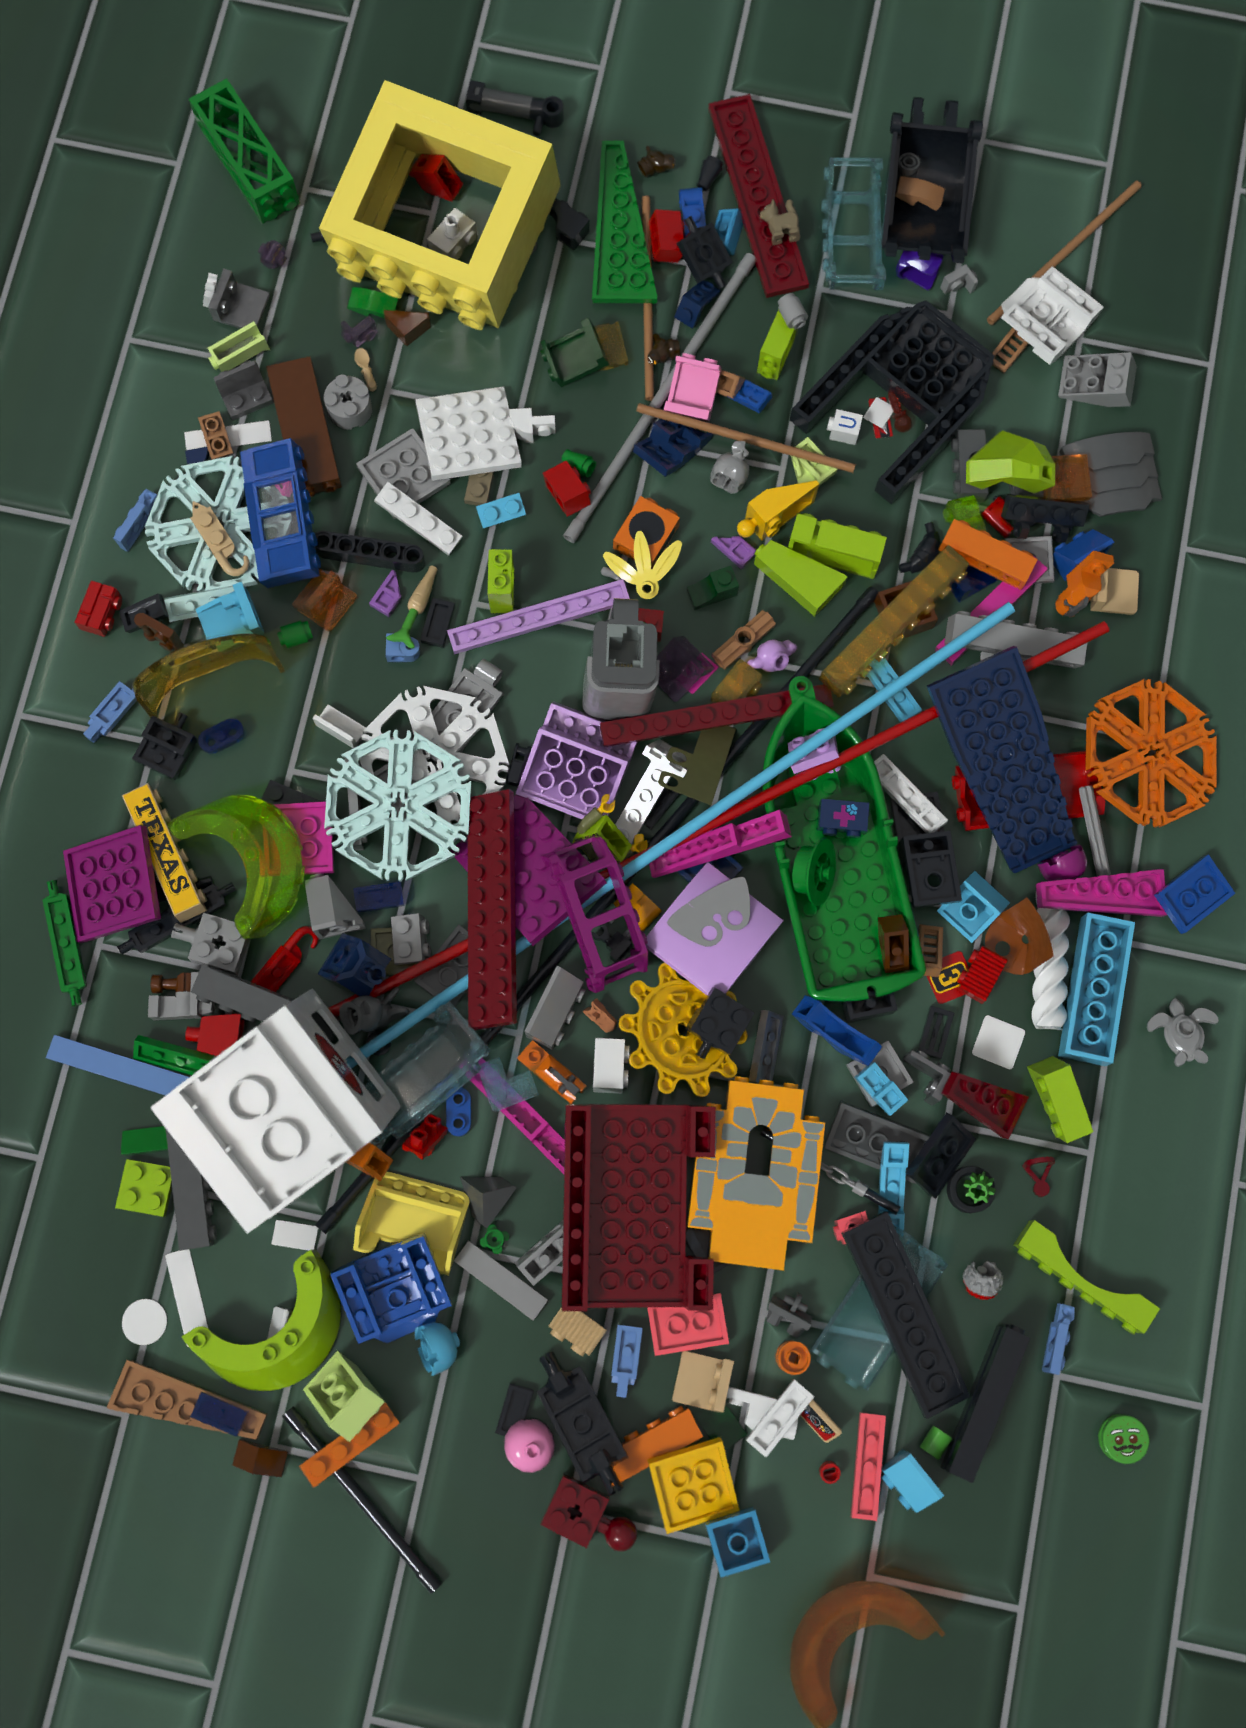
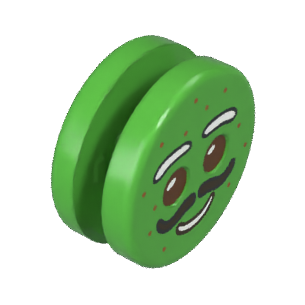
(1123, 1438)

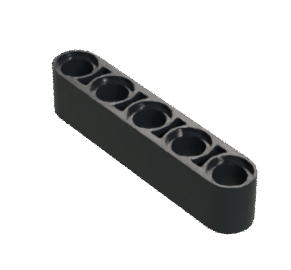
(376, 559)

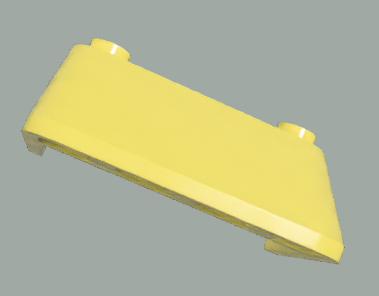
(409, 1207)

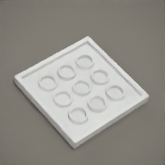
(468, 433)

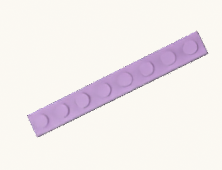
(536, 617)

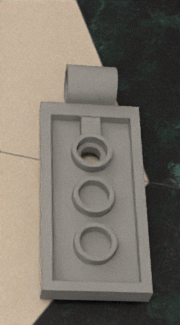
(476, 685)

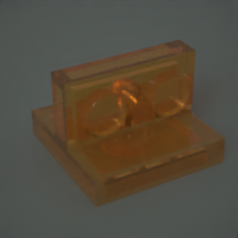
(1071, 479)
(325, 600)

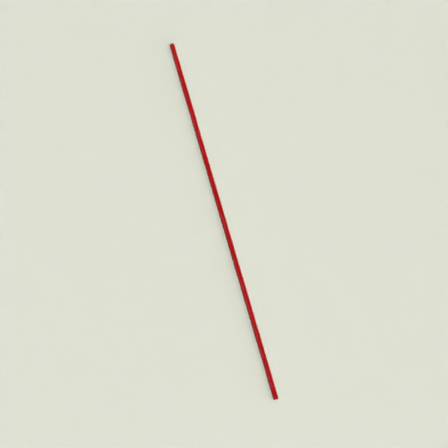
(757, 800)

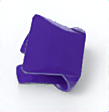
(919, 271)

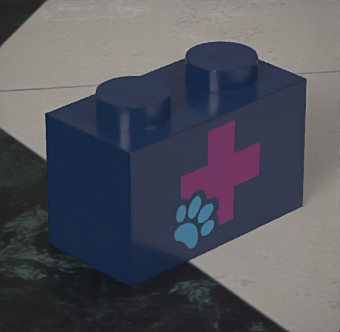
(843, 817)

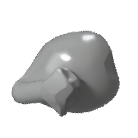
(731, 469)

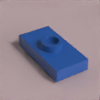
(753, 396)

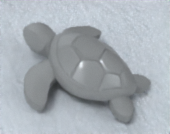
(1183, 1032)

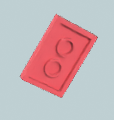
(684, 1330)

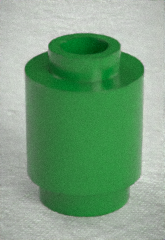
(295, 634)

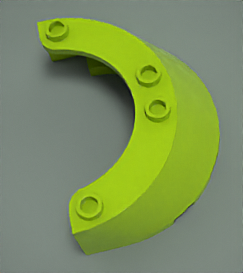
(293, 1350)

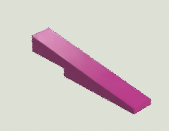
(997, 598)
(723, 843)
(533, 1127)

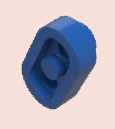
(459, 1111)

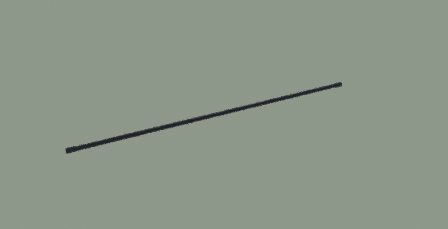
(334, 1213)

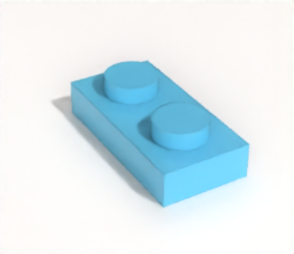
(500, 510)

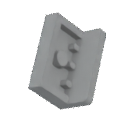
(410, 939)

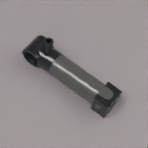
(538, 109)

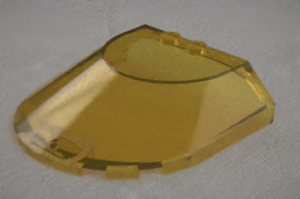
(197, 660)

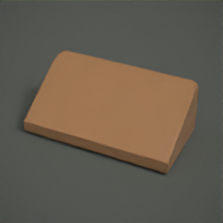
(729, 384)

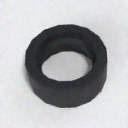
(952, 1190)

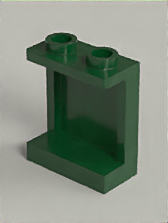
(574, 354)

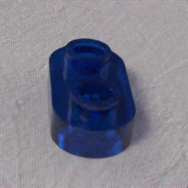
(221, 735)

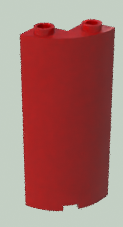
(1072, 775)

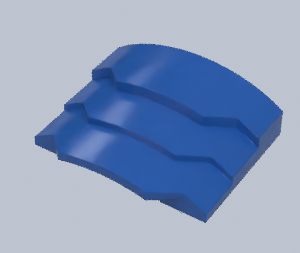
(391, 1290)

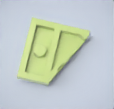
(808, 470)

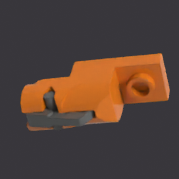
(1083, 583)
(551, 1072)

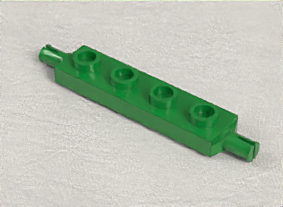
(64, 943)

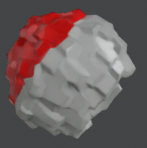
(984, 1281)

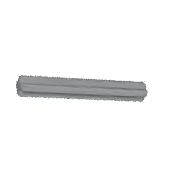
(1094, 830)

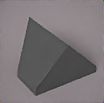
(486, 1196)

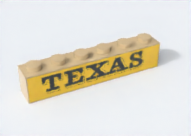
(166, 856)

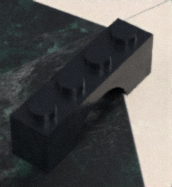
(571, 225)

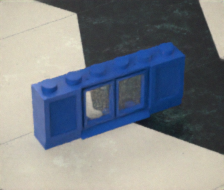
(279, 513)

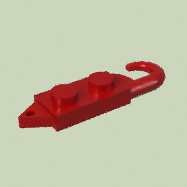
(283, 961)

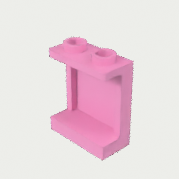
(693, 387)

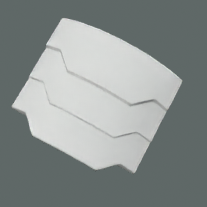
(1050, 313)

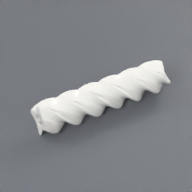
(1049, 988)

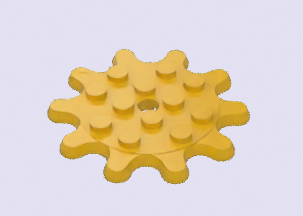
(658, 1035)

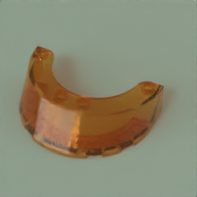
(831, 1622)

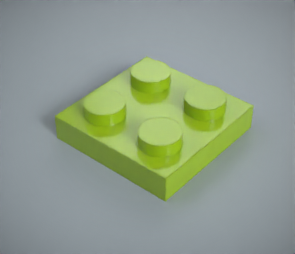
(145, 1188)

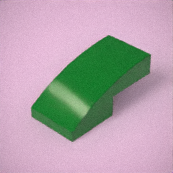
(370, 301)

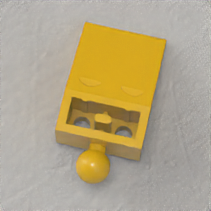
(775, 508)

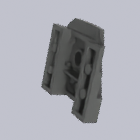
(1119, 471)

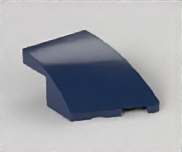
(671, 446)

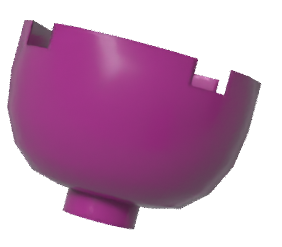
(1064, 865)

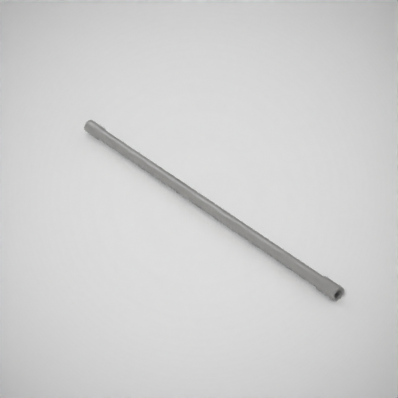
(579, 522)

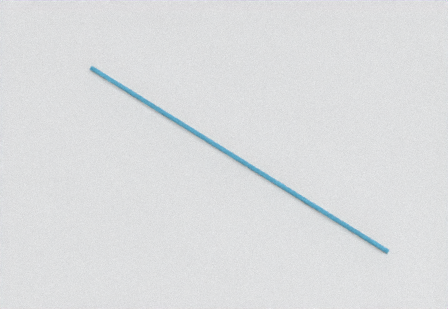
(717, 809)

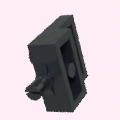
(165, 746)
(719, 1023)

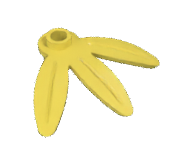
(642, 558)

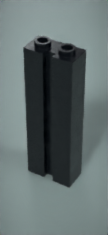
(986, 1402)

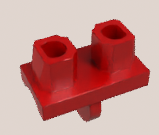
(425, 1137)

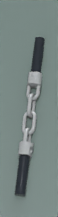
(857, 1187)

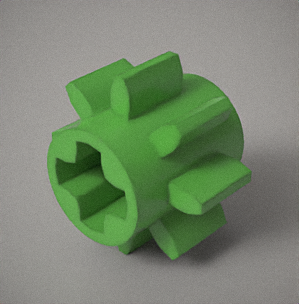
(983, 1181)

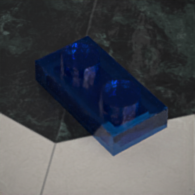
(378, 897)
(219, 1414)

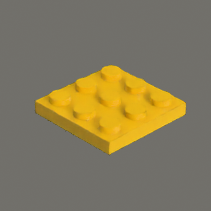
(693, 1485)

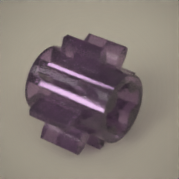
(272, 254)

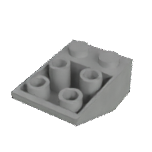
(1099, 379)

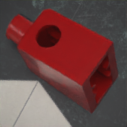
(436, 176)
(216, 1033)

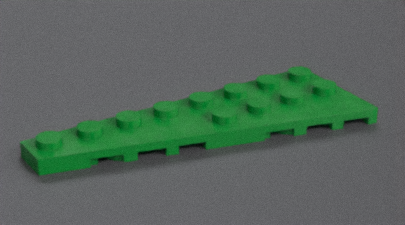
(621, 251)

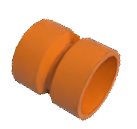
(792, 1357)

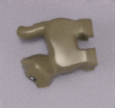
(781, 224)

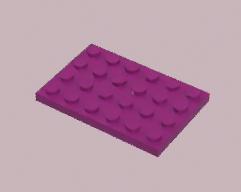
(537, 895)

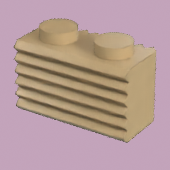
(578, 1329)

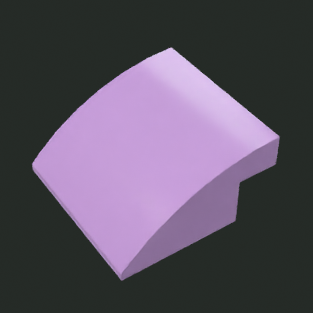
(571, 765)
(728, 959)

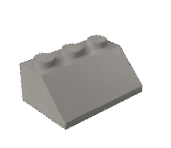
(555, 1008)

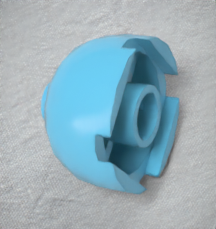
(437, 1347)

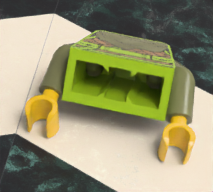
(601, 825)

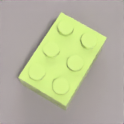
(343, 1396)

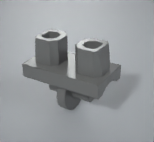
(792, 1310)

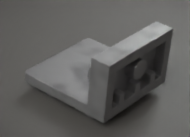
(237, 303)
(243, 390)
(938, 1072)

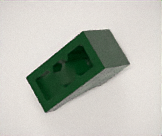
(714, 588)

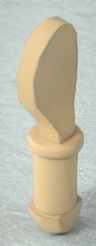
(362, 360)

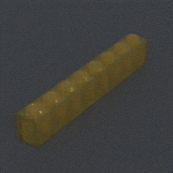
(893, 621)

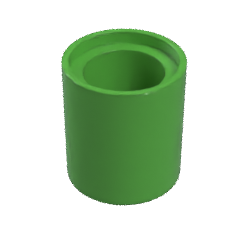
(935, 1442)

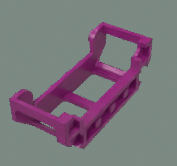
(583, 926)

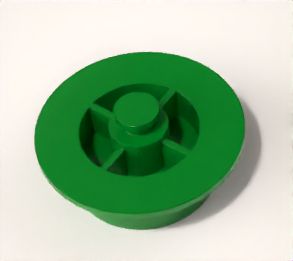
(815, 871)

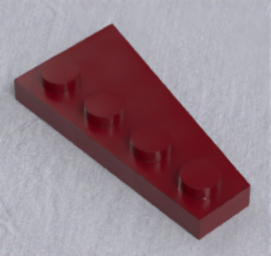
(986, 1102)

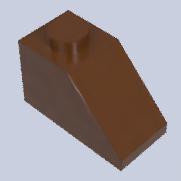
(894, 943)

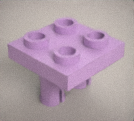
(823, 754)

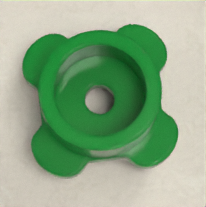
(492, 1232)

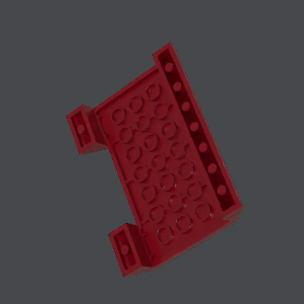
(630, 1206)

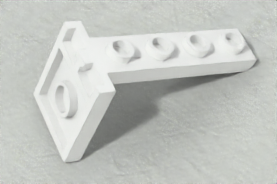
(648, 789)

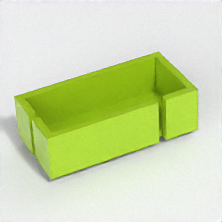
(838, 545)

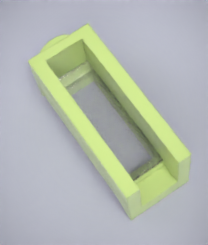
(237, 348)

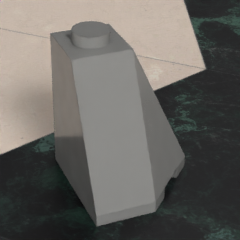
(329, 909)

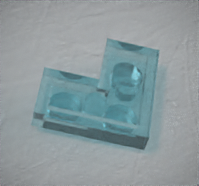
(504, 1091)

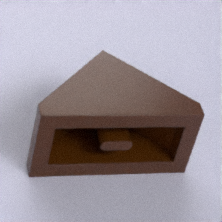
(407, 325)
(260, 1459)

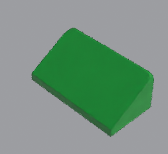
(144, 1141)

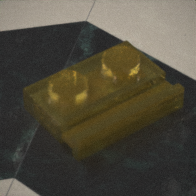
(612, 344)

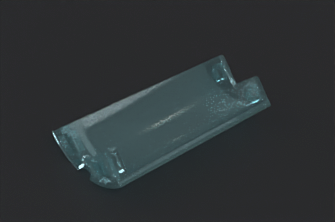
(855, 1337)

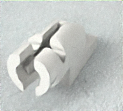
(756, 1409)

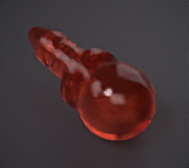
(902, 421)

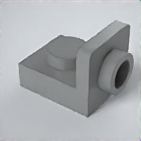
(958, 278)

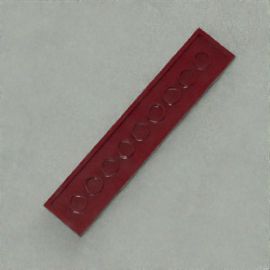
(754, 188)
(491, 911)

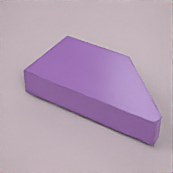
(735, 549)
(387, 596)

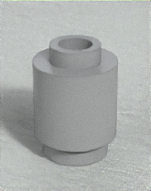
(792, 311)

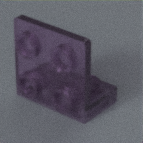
(681, 667)

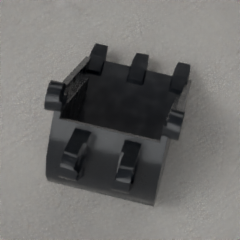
(946, 160)

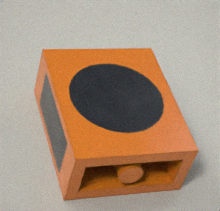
(655, 523)

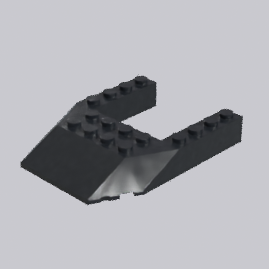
(930, 369)

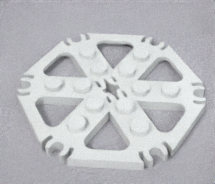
(451, 740)

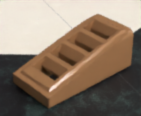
(1020, 348)
(933, 965)

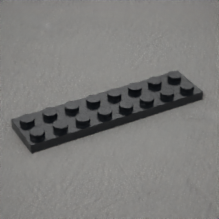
(905, 1314)

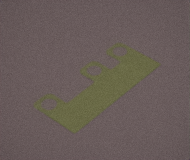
(703, 765)

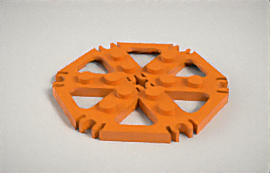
(1159, 768)

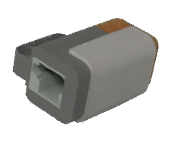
(621, 665)

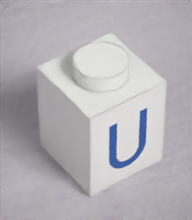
(844, 426)

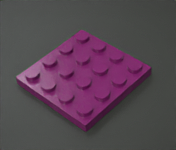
(111, 884)

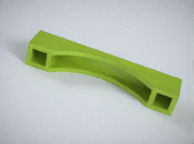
(1042, 1246)

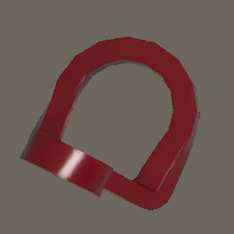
(1041, 1187)

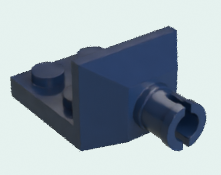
(355, 965)

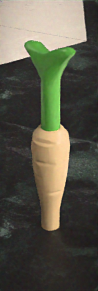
(416, 605)

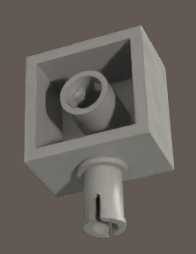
(204, 940)

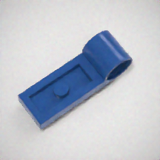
(692, 205)

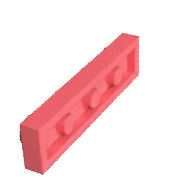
(868, 1466)

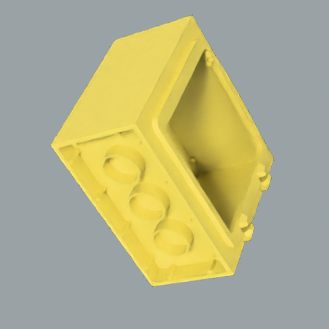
(394, 135)

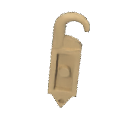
(216, 538)

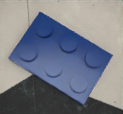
(1194, 894)

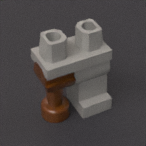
(182, 1005)

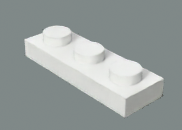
(779, 1418)

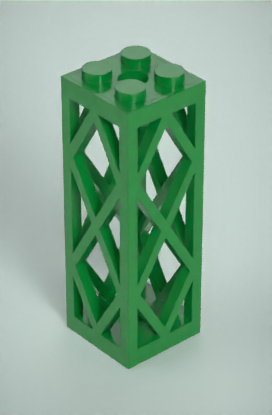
(213, 108)

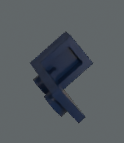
(694, 302)

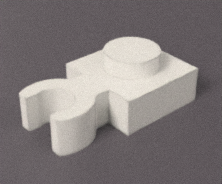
(210, 288)

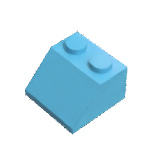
(978, 907)
(911, 1482)

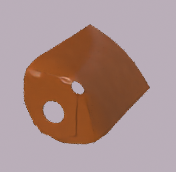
(1011, 927)

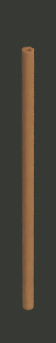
(1077, 240)
(648, 315)
(750, 439)

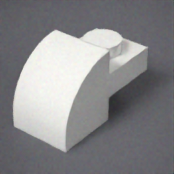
(527, 425)

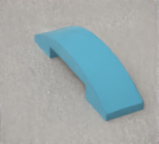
(892, 1178)

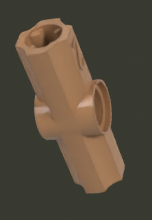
(734, 649)

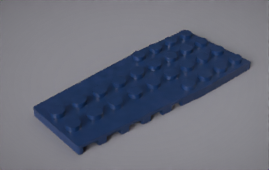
(1005, 756)

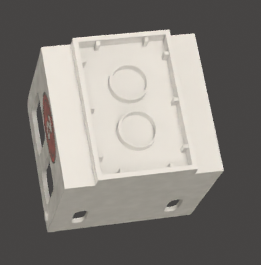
(276, 1111)

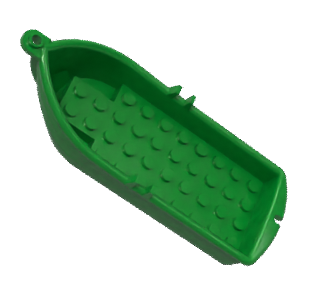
(840, 937)

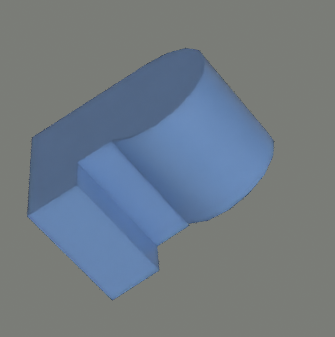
(400, 652)

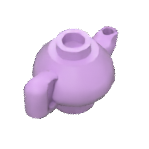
(773, 655)

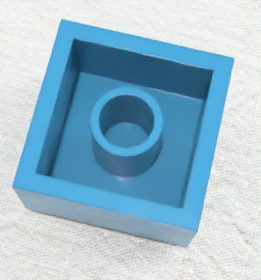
(737, 1542)

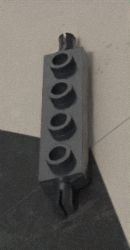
(155, 932)

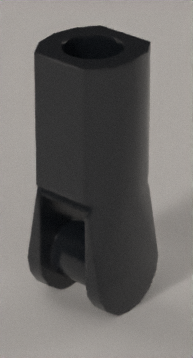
(517, 767)

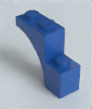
(836, 1032)

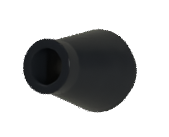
(709, 172)

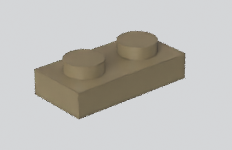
(478, 488)

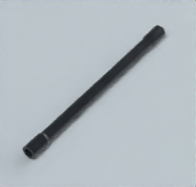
(422, 1571)

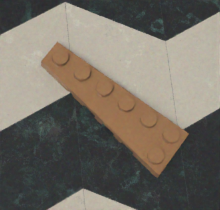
(164, 1397)

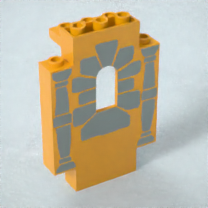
(752, 1212)

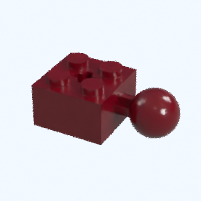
(619, 1532)

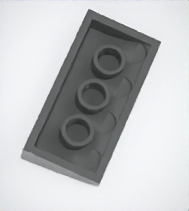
(862, 1133)

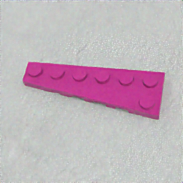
(1106, 894)

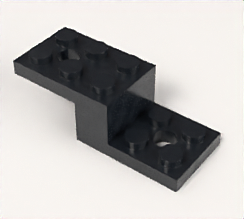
(925, 856)

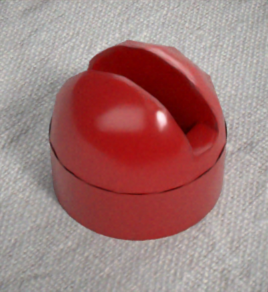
(829, 1476)

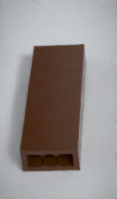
(304, 421)

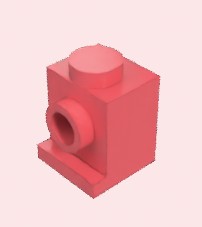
(842, 1224)

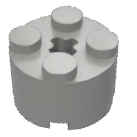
(348, 402)

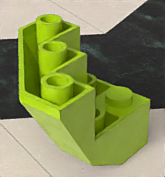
(1011, 461)

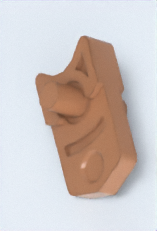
(600, 1016)

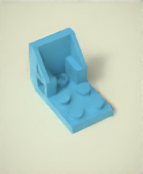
(230, 614)

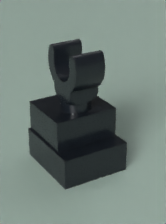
(616, 944)

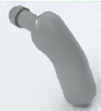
(605, 571)

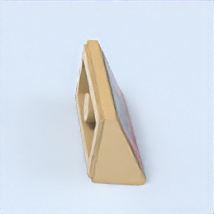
(820, 1422)

